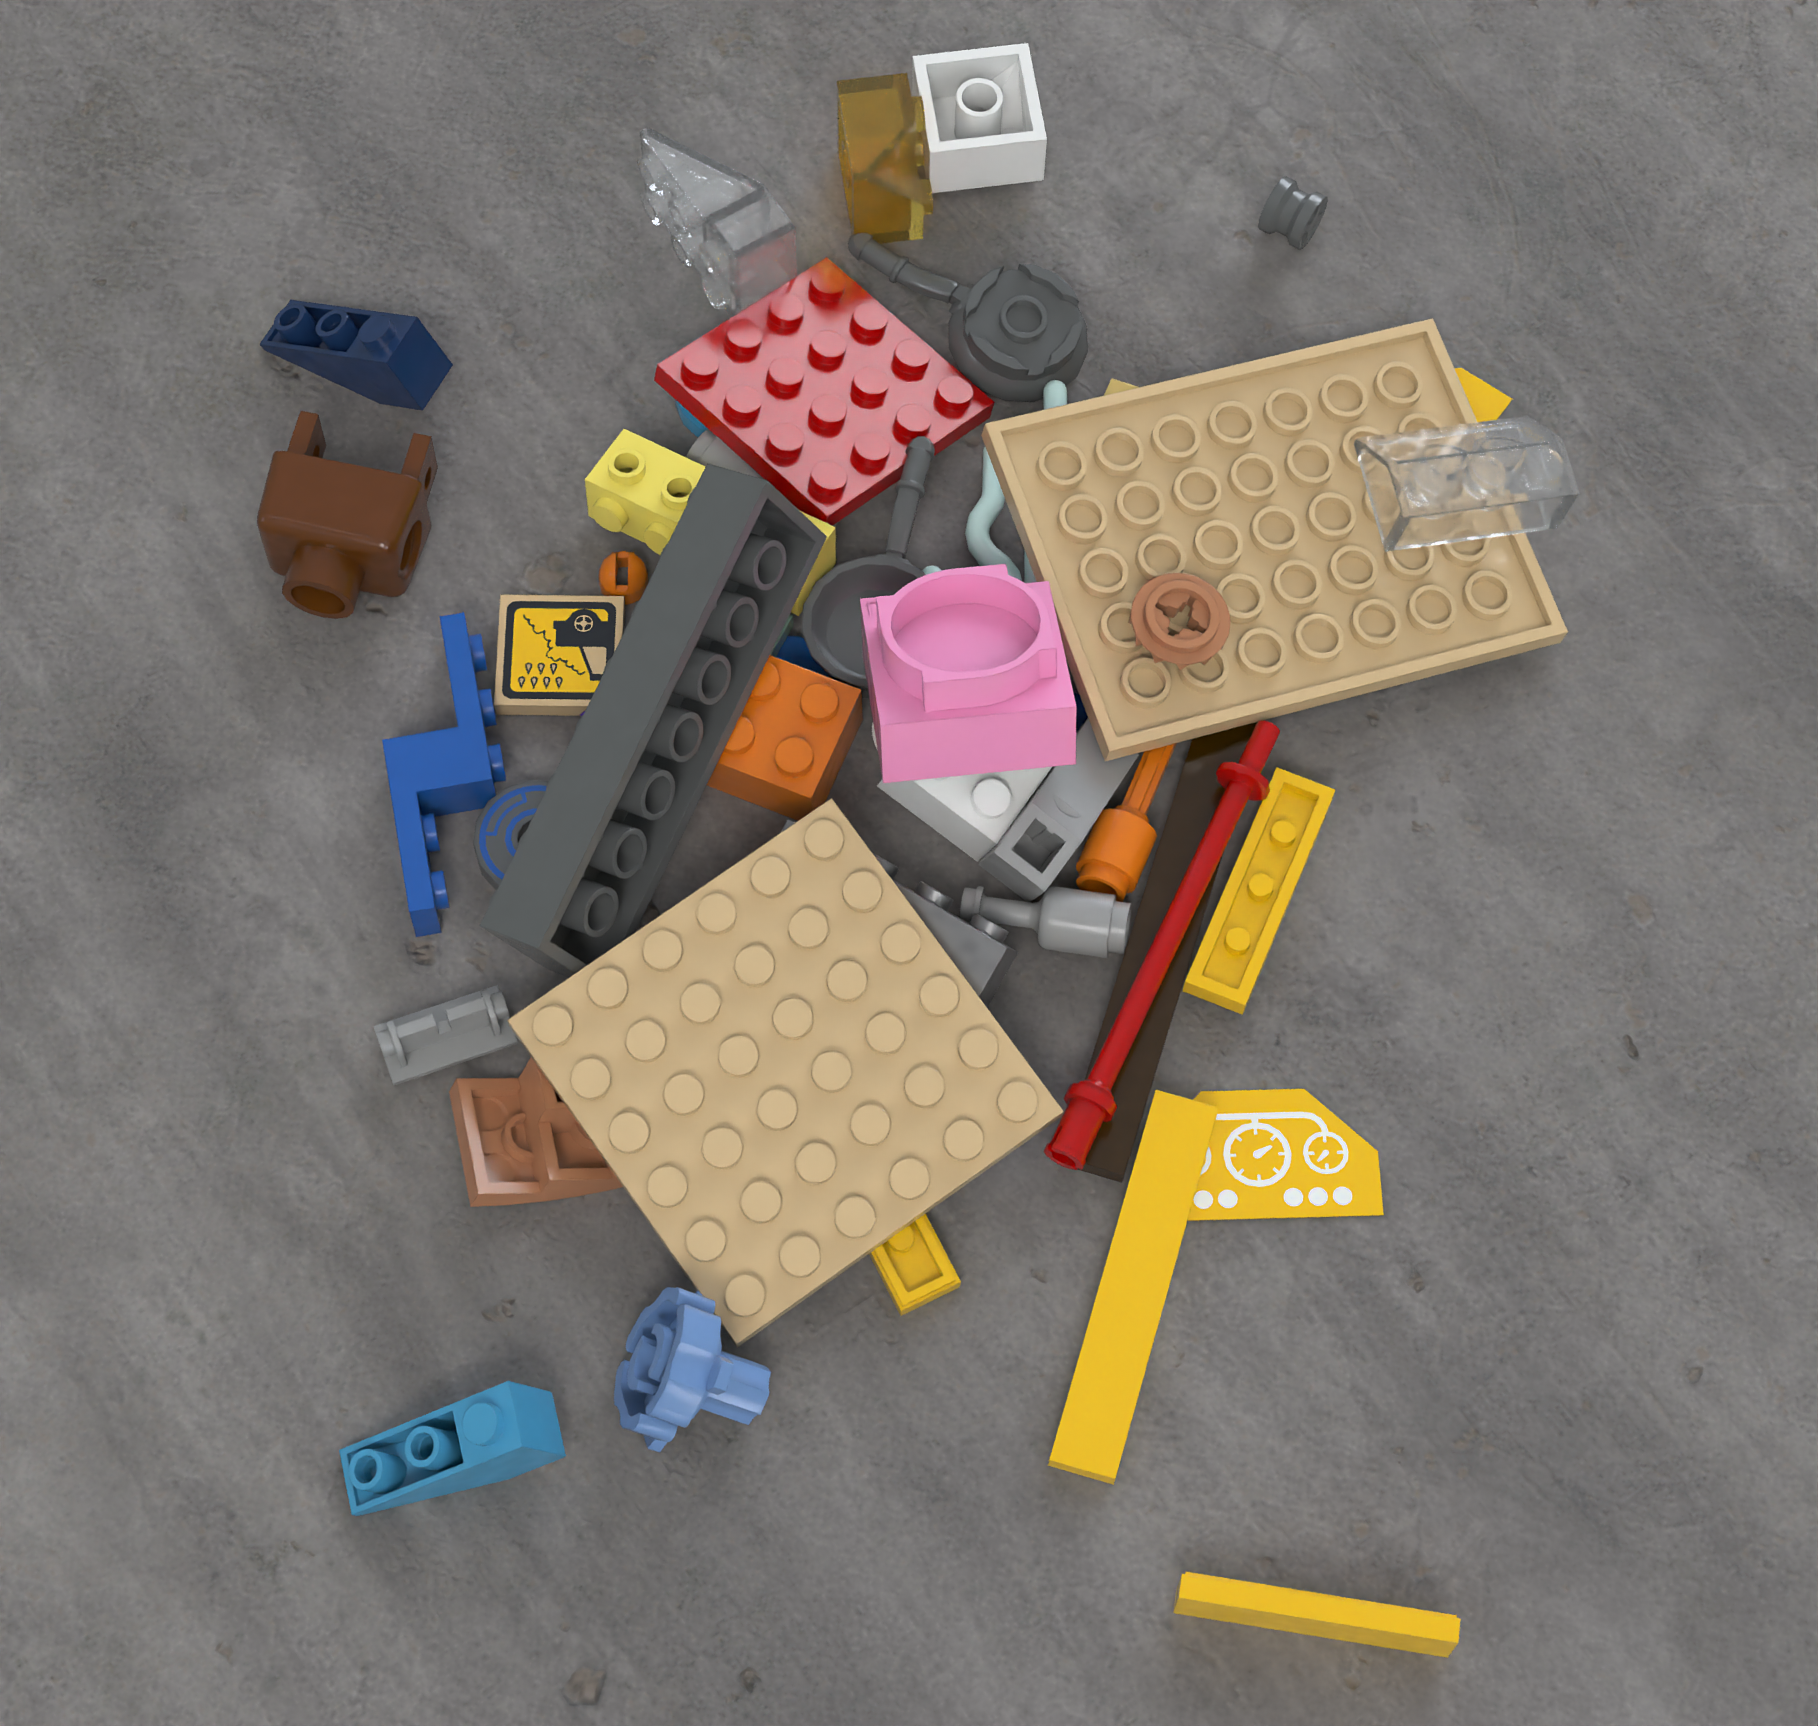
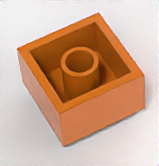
(789, 740)

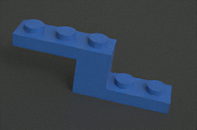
(442, 774)

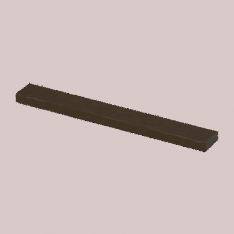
(1187, 821)

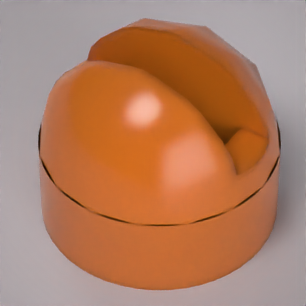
(637, 576)

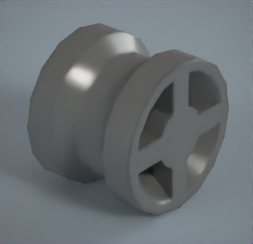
(1292, 212)

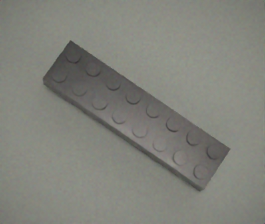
(656, 723)

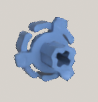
(682, 1369)

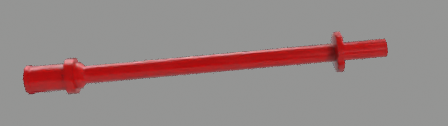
(1091, 1100)

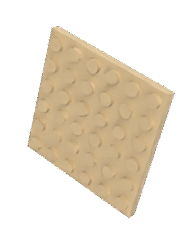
(784, 1070)

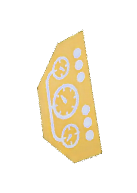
(1283, 1159)

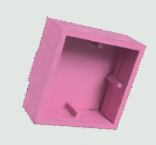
(967, 676)

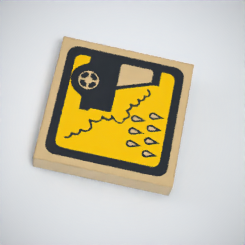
(554, 651)

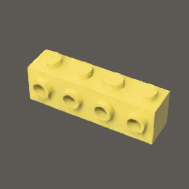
(646, 490)

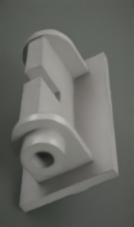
(445, 1035)

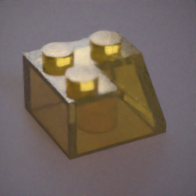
(880, 157)

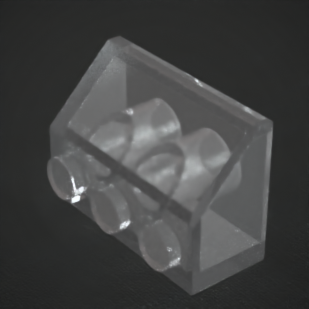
(1466, 481)

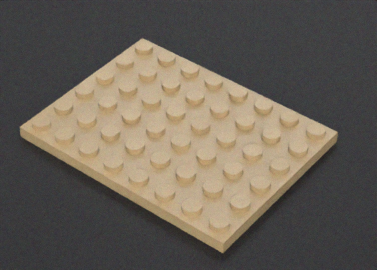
(1263, 498)

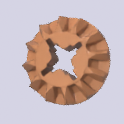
(1168, 596)

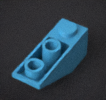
(454, 1449)

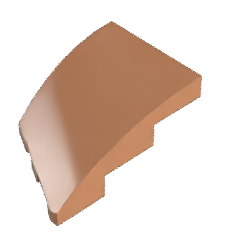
(523, 1142)

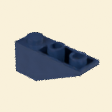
(362, 350)

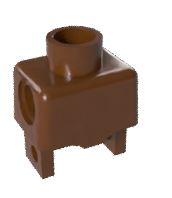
(343, 523)

